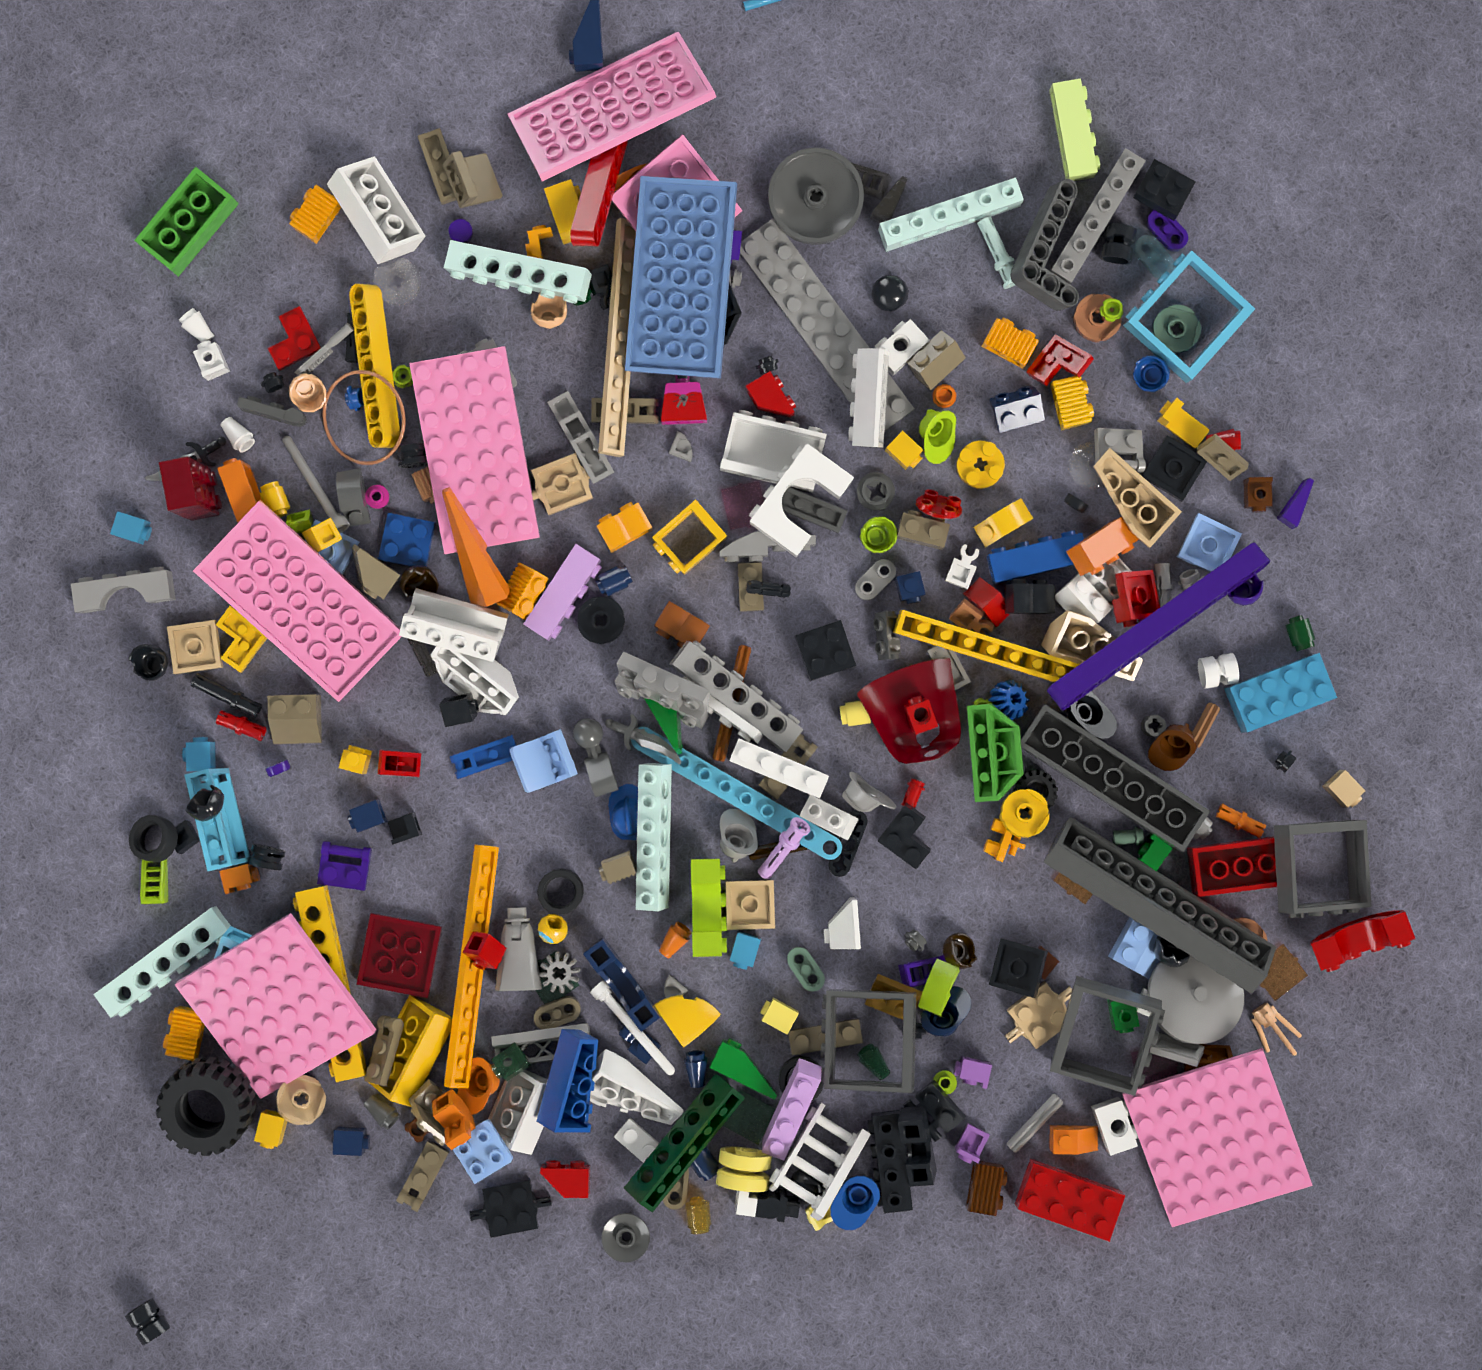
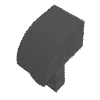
(351, 497)

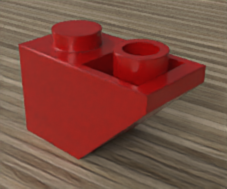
(769, 397)
(567, 1179)

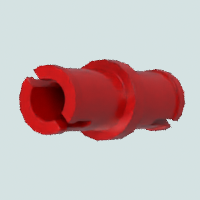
(241, 725)

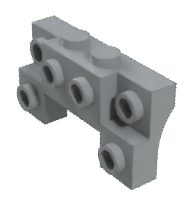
(646, 680)

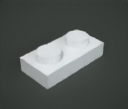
(636, 1140)

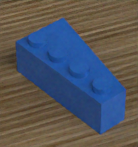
(569, 1084)

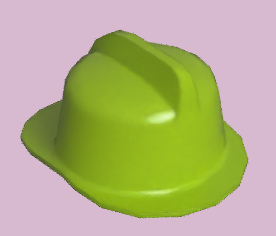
(938, 435)

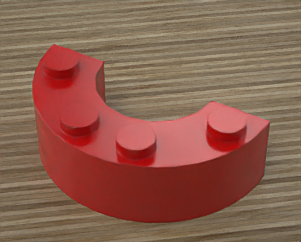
(1361, 935)

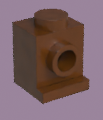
(1251, 486)

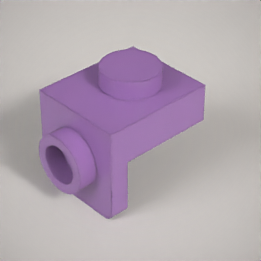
(971, 1143)

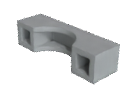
(93, 595)

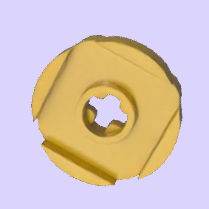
(992, 471)
(1037, 810)

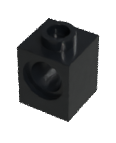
(459, 709)

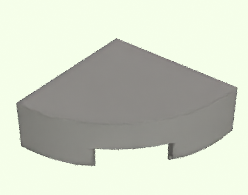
(681, 447)
(673, 987)

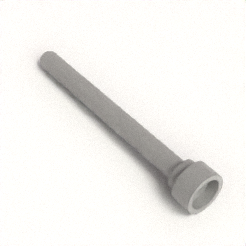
(340, 521)

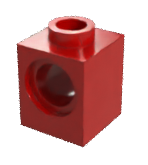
(928, 722)

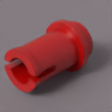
(913, 792)

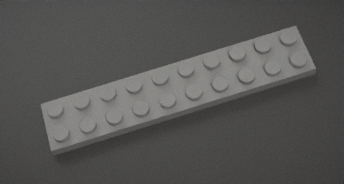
(813, 312)

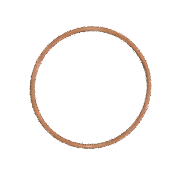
(402, 413)

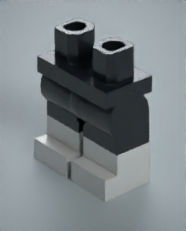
(767, 1204)

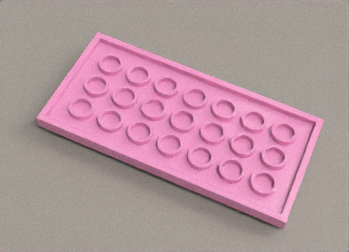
(611, 106)
(475, 444)
(298, 601)

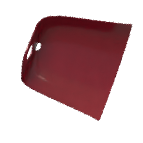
(885, 702)

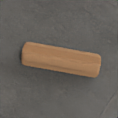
(1205, 723)

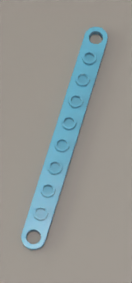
(741, 796)

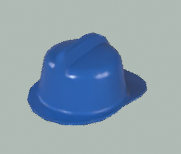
(624, 812)
(854, 1202)

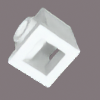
(216, 366)

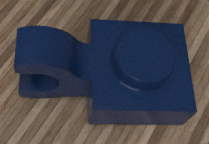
(635, 1046)

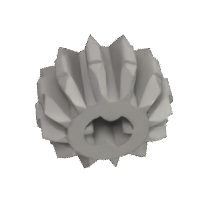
(560, 963)

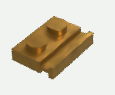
(891, 1007)

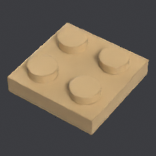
(195, 647)
(750, 904)

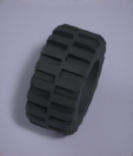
(189, 1129)

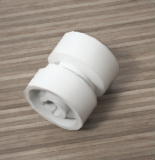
(1218, 670)

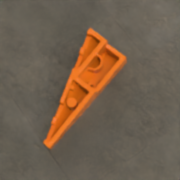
(481, 576)

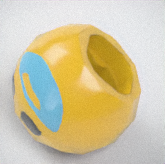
(552, 929)

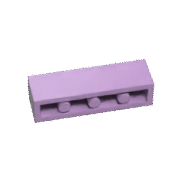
(562, 593)
(791, 1109)

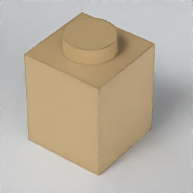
(1344, 789)

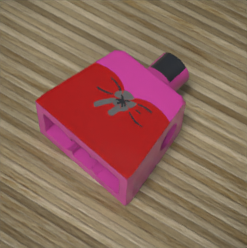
(683, 402)

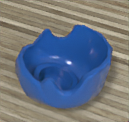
(1151, 373)

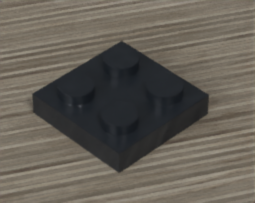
(1164, 189)
(1174, 468)
(1018, 968)

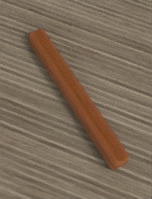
(724, 732)

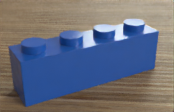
(1032, 559)

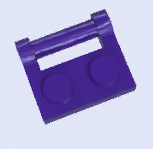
(344, 874)

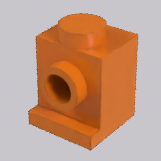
(239, 877)

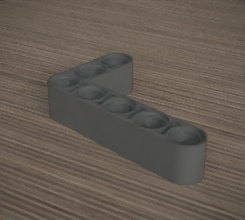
(1043, 247)

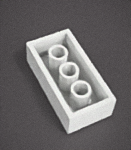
(376, 210)

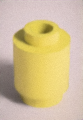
(854, 714)

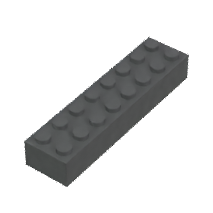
(1114, 778)

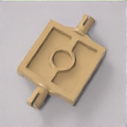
(561, 484)
(1038, 1017)

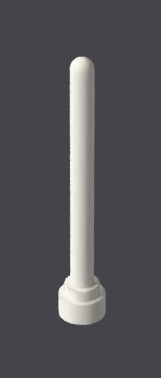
(603, 993)

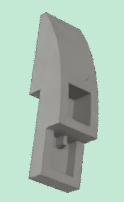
(756, 547)

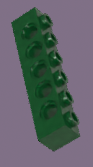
(683, 1143)

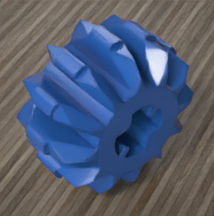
(1009, 699)

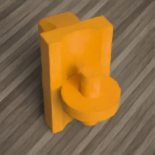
(999, 849)

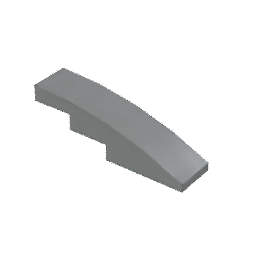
(580, 437)

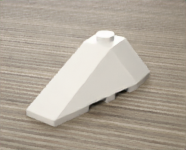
(626, 1087)

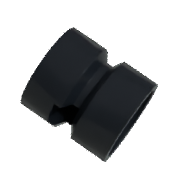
(1118, 252)
(147, 1321)

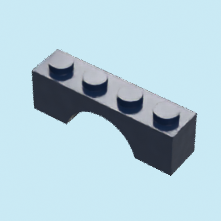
(623, 984)

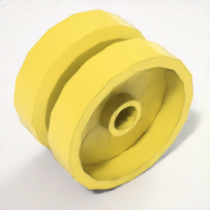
(743, 1169)

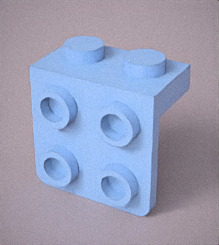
(543, 761)
(483, 1152)

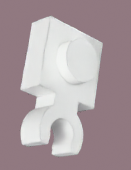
(961, 570)

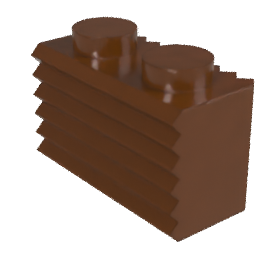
(985, 1188)

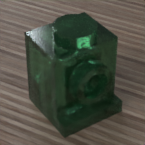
(519, 1062)

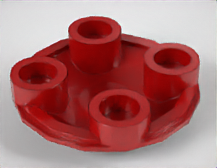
(938, 505)

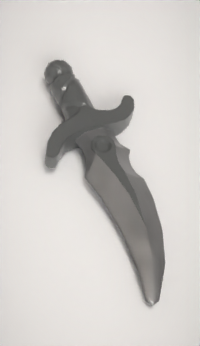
(642, 737)

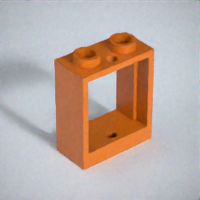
(239, 486)

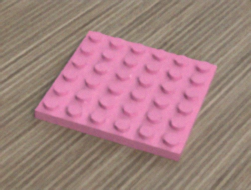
(275, 1006)
(1217, 1138)

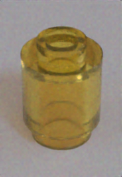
(698, 1215)

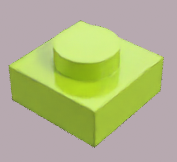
(300, 521)

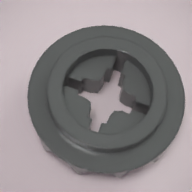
(873, 480)

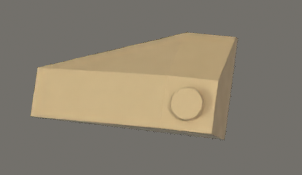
(1139, 503)
(1078, 638)

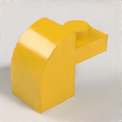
(1003, 522)

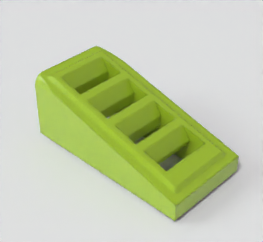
(145, 879)

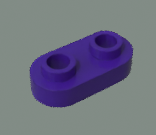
(1168, 229)

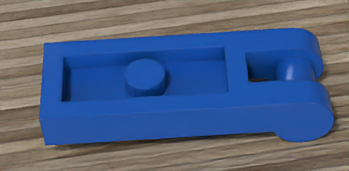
(484, 757)

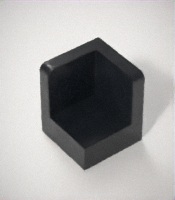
(404, 828)

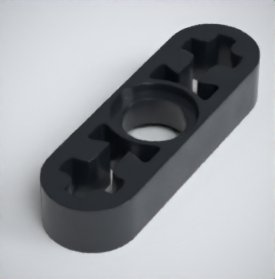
(848, 862)

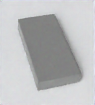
(1176, 1050)

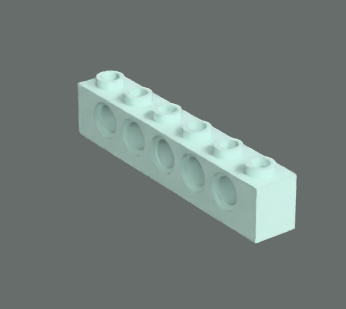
(950, 214)
(460, 255)
(653, 836)
(111, 995)

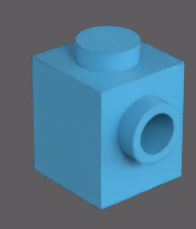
(199, 754)

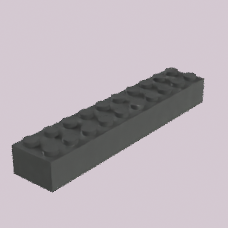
(1161, 905)

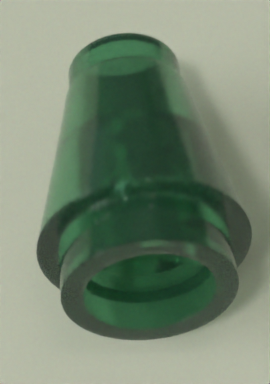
(873, 1060)

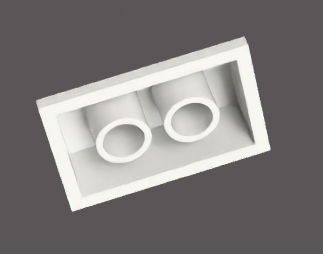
(517, 1111)

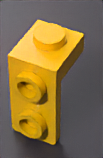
(1182, 423)

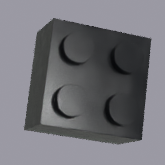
(825, 650)

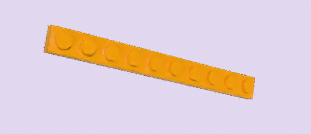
(469, 976)

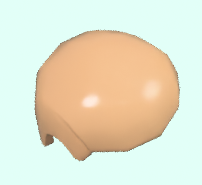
(549, 312)
(307, 392)

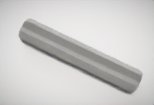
(1034, 1123)

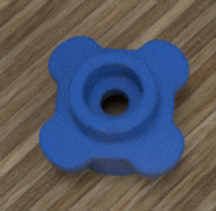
(354, 398)

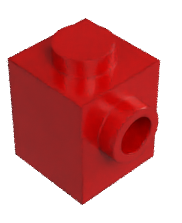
(484, 950)

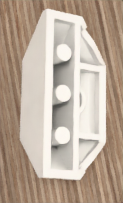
(487, 680)

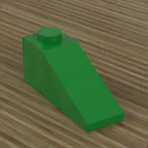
(669, 722)
(737, 1065)

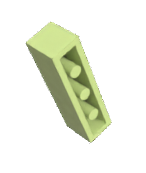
(1073, 130)

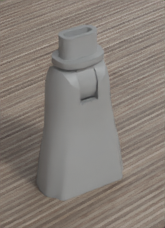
(519, 963)

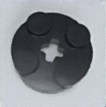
(587, 620)

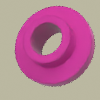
(382, 502)

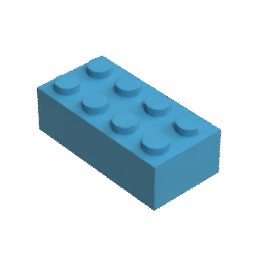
(1280, 693)

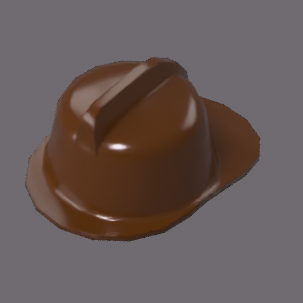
(1172, 747)

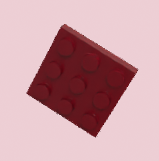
(399, 955)

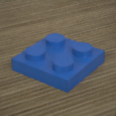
(406, 540)

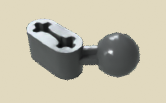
(588, 735)

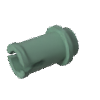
(1128, 836)

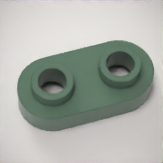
(805, 968)

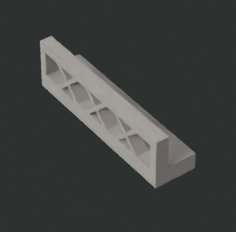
(534, 1037)

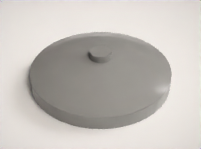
(1196, 1001)

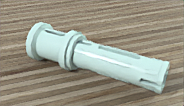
(1004, 262)

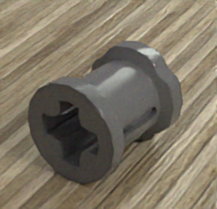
(1156, 719)

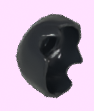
(889, 293)
(149, 661)
(206, 804)
(1169, 954)
(808, 1182)

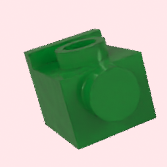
(1153, 852)

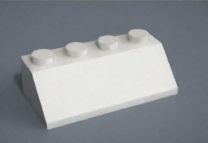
(870, 397)

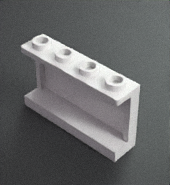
(763, 447)
(454, 625)

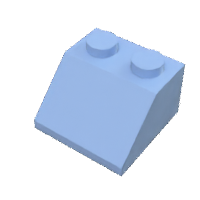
(1135, 948)

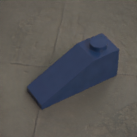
(587, 43)

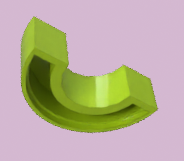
(706, 908)

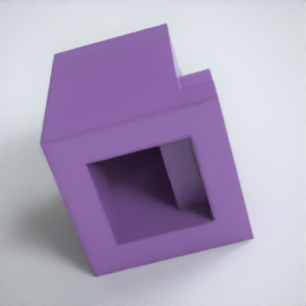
(973, 1071)

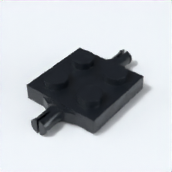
(510, 1208)

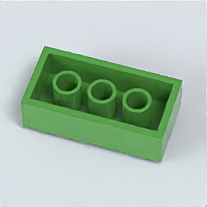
(186, 221)

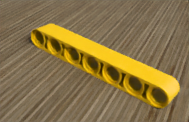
(375, 357)

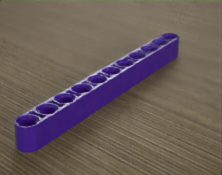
(1158, 626)

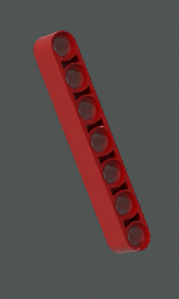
(596, 196)

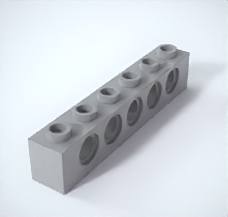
(1097, 216)
(780, 738)

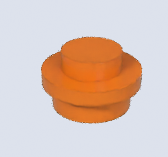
(944, 396)

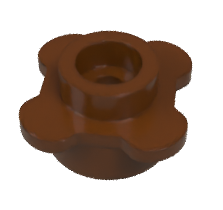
(411, 1127)

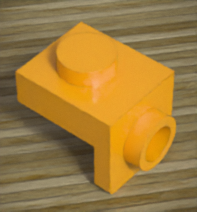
(538, 232)

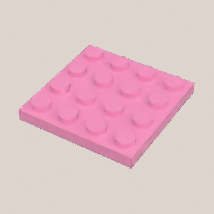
(675, 161)

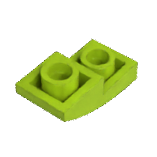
(938, 987)

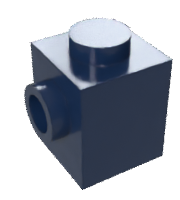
(910, 587)

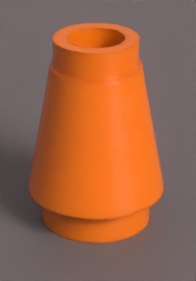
(675, 938)

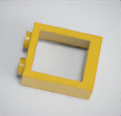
(706, 520)

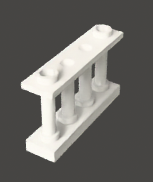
(842, 1161)

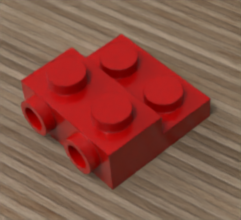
(1136, 597)

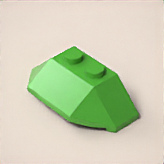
(994, 752)

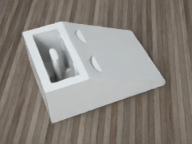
(1094, 593)

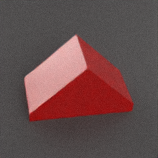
(987, 600)
(399, 763)

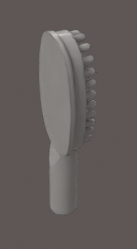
(325, 351)

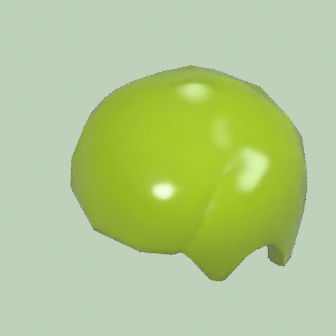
(878, 534)

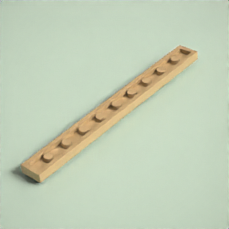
(615, 377)

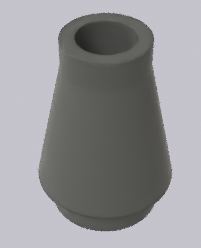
(382, 1112)

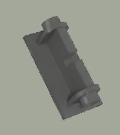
(886, 646)

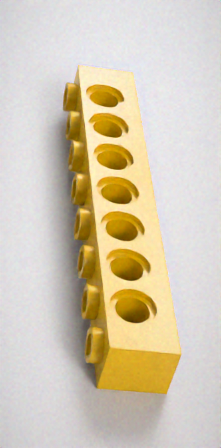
(982, 646)
(320, 898)

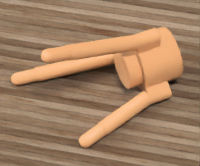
(1265, 1016)

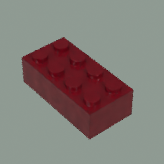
(190, 488)

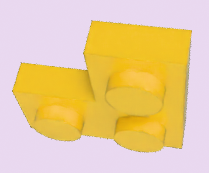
(246, 639)

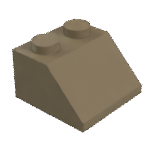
(373, 574)
(295, 718)

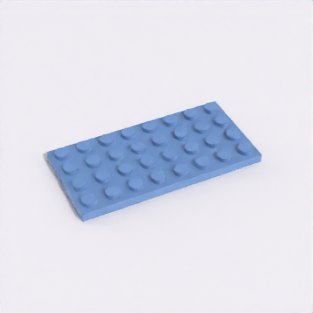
(680, 276)

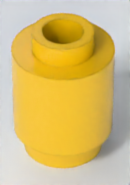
(275, 498)

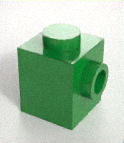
(1122, 1016)

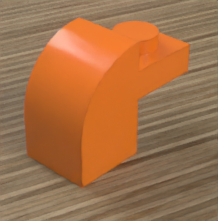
(454, 1117)

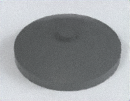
(815, 196)

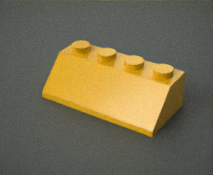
(418, 1048)

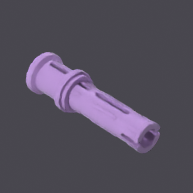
(789, 841)

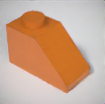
(1073, 1139)

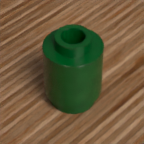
(1300, 633)

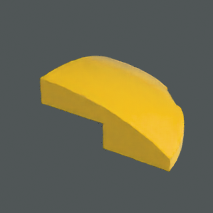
(686, 1016)

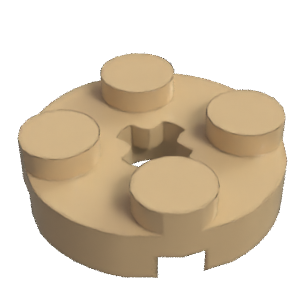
(307, 1112)

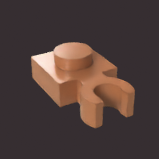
(969, 617)

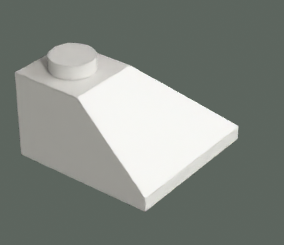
(844, 927)

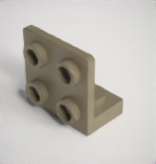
(472, 179)
(422, 1109)

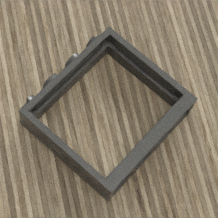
(1356, 861)
(828, 1049)
(1096, 1075)

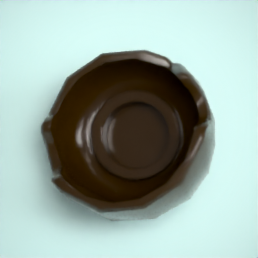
(418, 577)
(959, 950)

